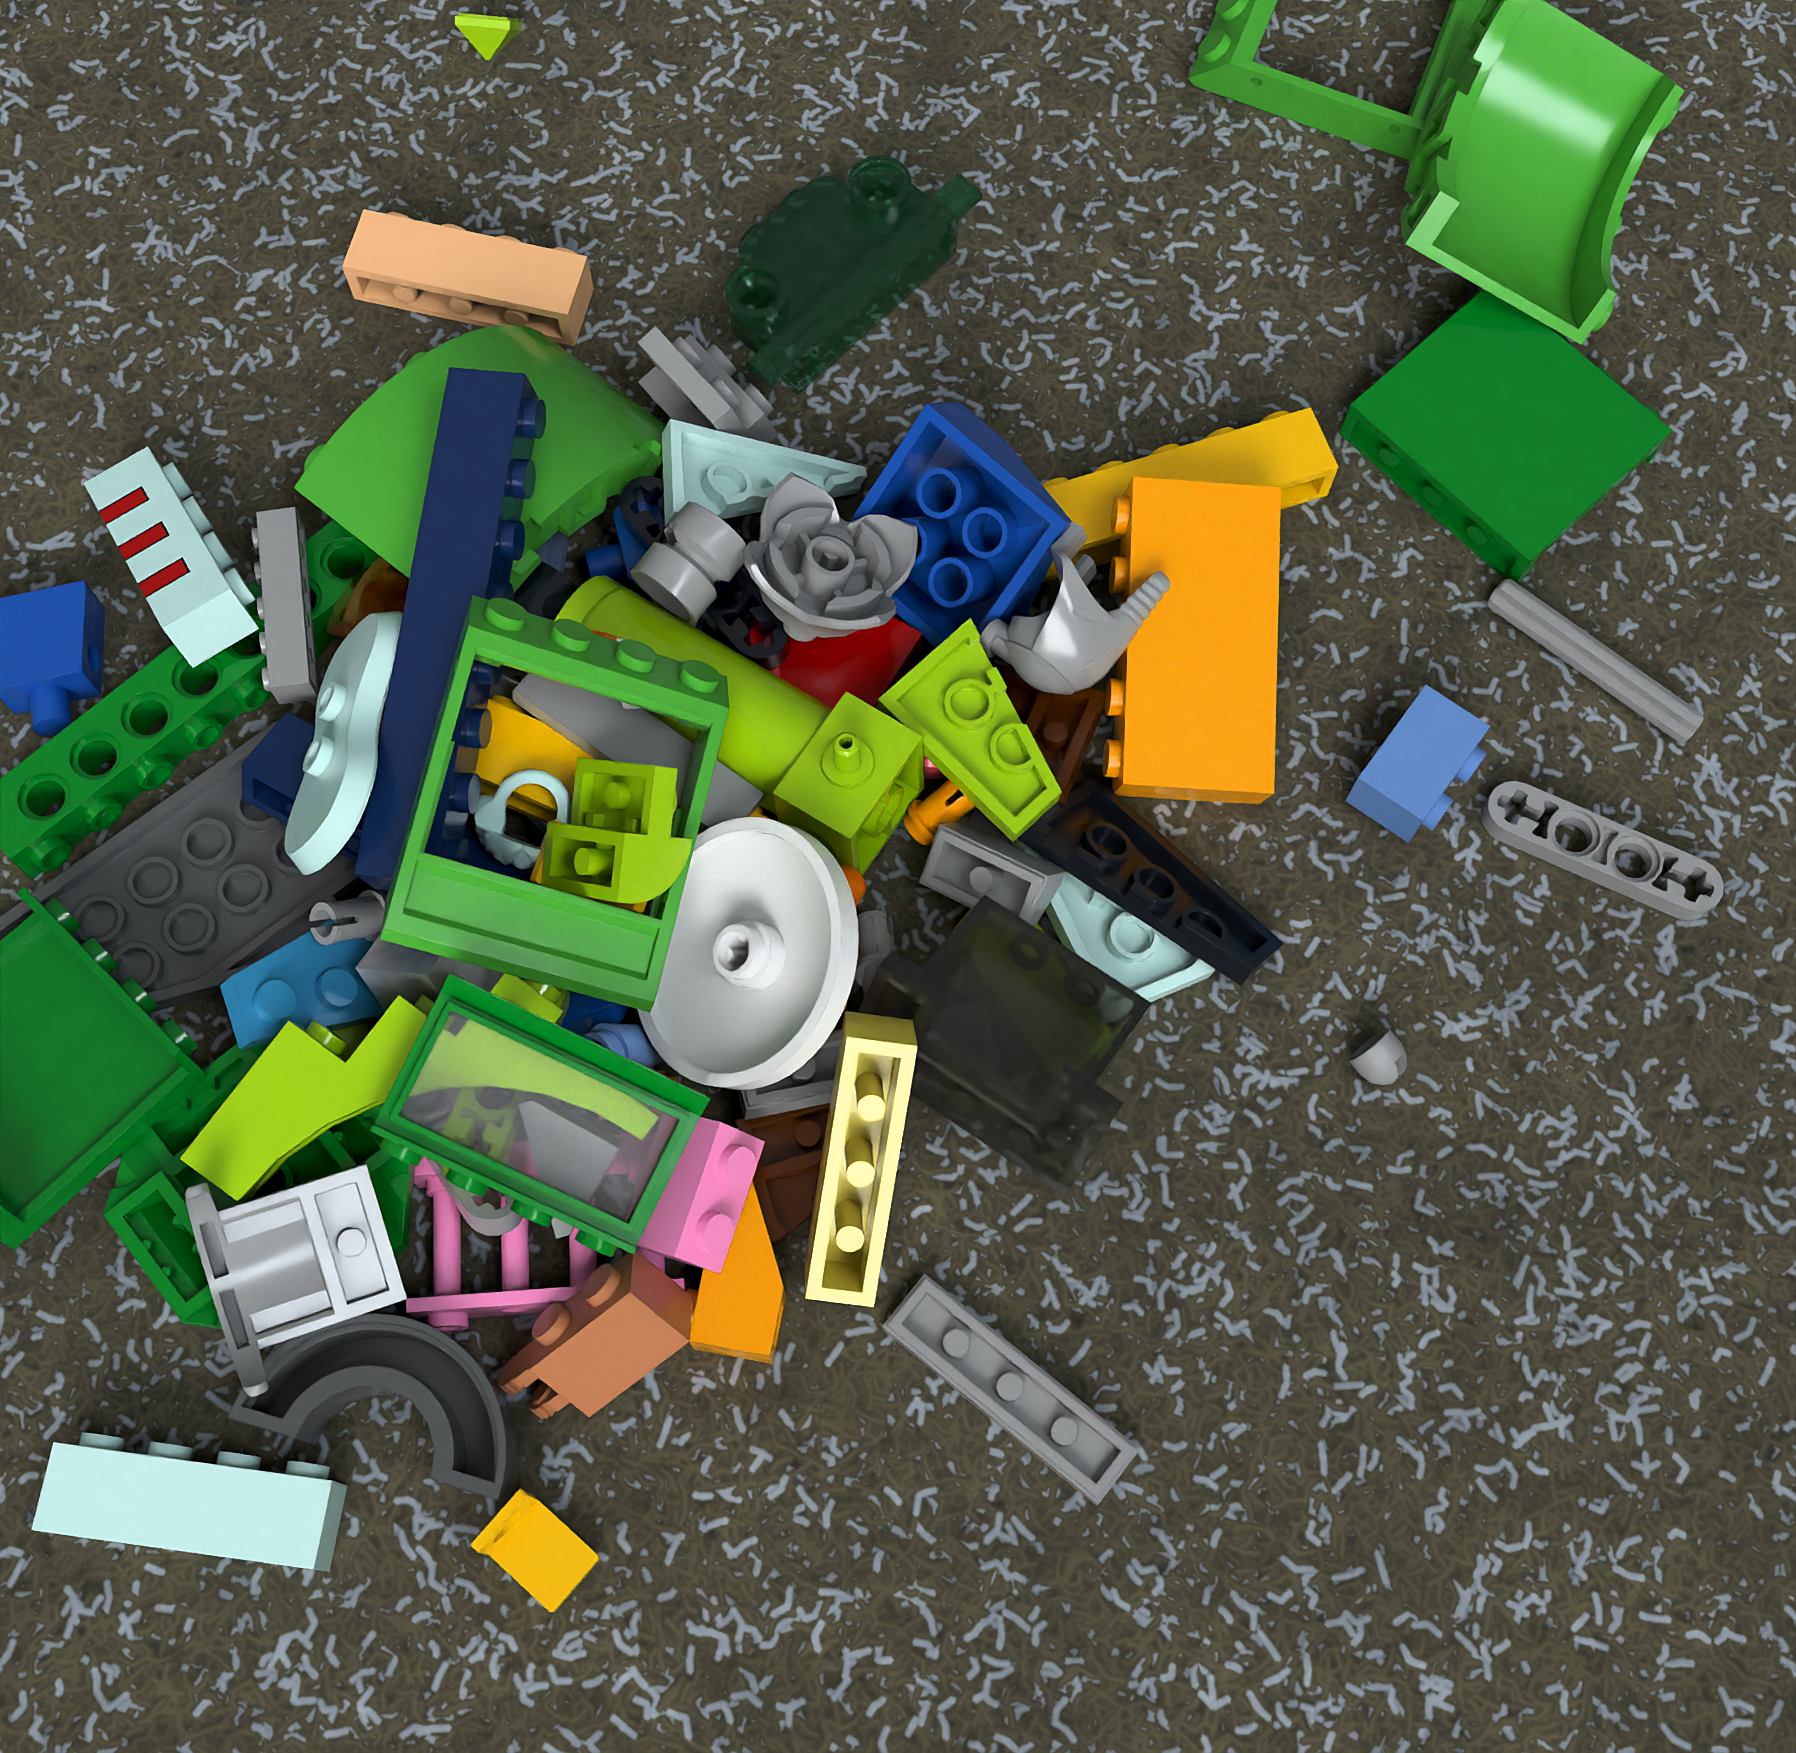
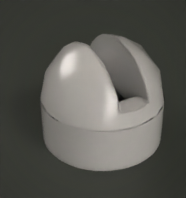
(1380, 1058)

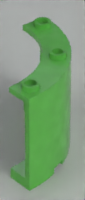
(1527, 153)
(381, 457)

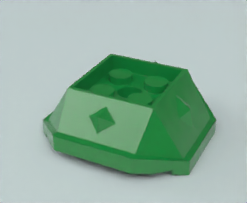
(151, 1184)

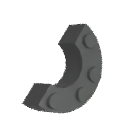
(397, 1357)

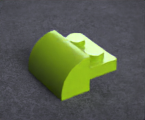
(617, 834)

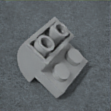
(699, 390)

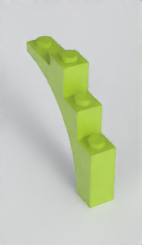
(308, 1087)

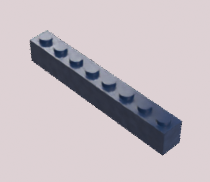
(461, 550)

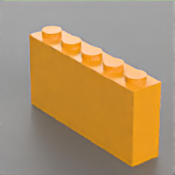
(1202, 669)

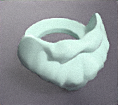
(491, 817)

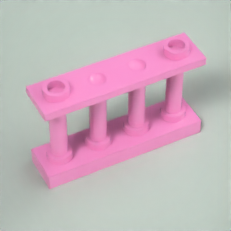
(450, 1310)

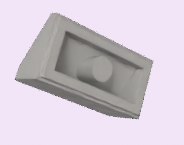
(974, 864)

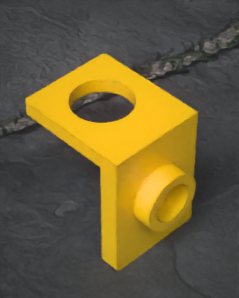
(537, 1549)

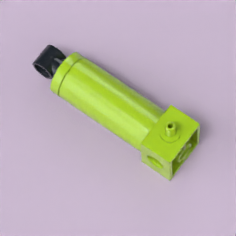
(821, 768)

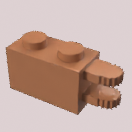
(601, 1338)

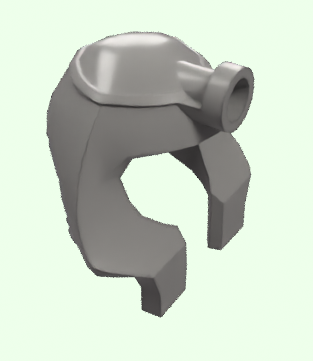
(1076, 638)

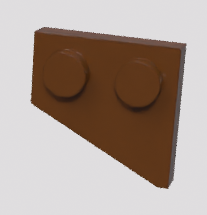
(1057, 722)
(787, 1166)

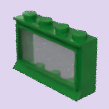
(538, 1117)

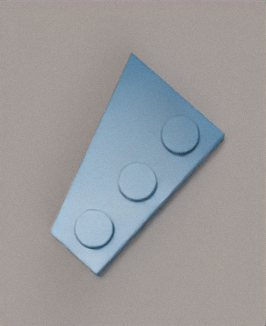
(298, 986)

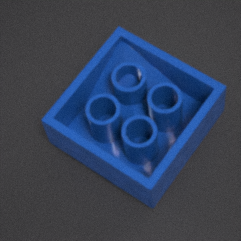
(977, 519)

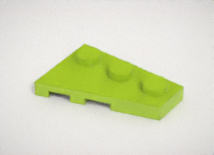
(974, 732)

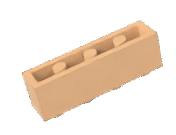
(468, 275)

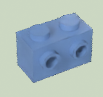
(1418, 763)

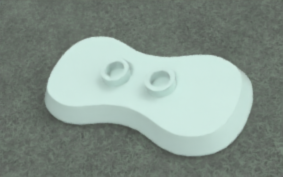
(345, 744)

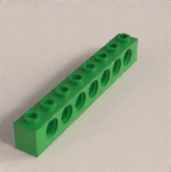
(120, 721)

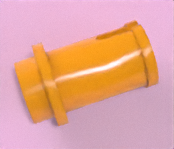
(936, 809)

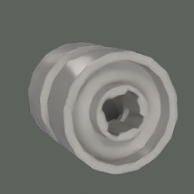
(696, 555)

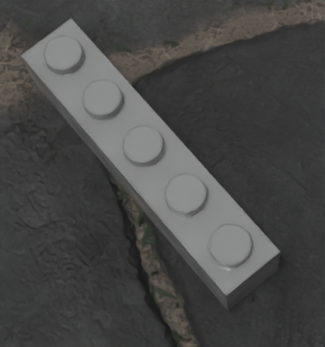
(285, 606)

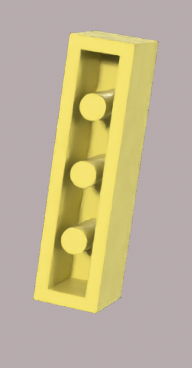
(859, 1158)

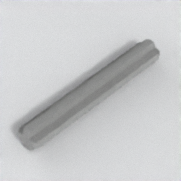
(1595, 660)

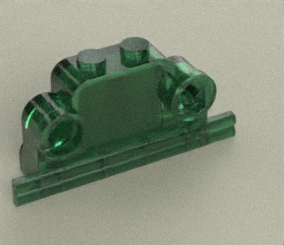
(838, 265)

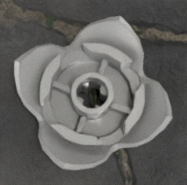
(824, 571)

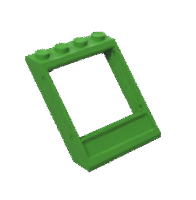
(1228, 69)
(524, 925)

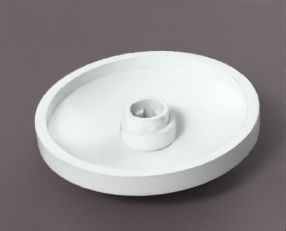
(754, 956)

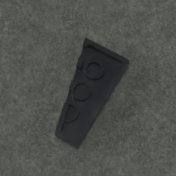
(1146, 875)

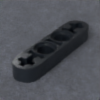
(723, 620)

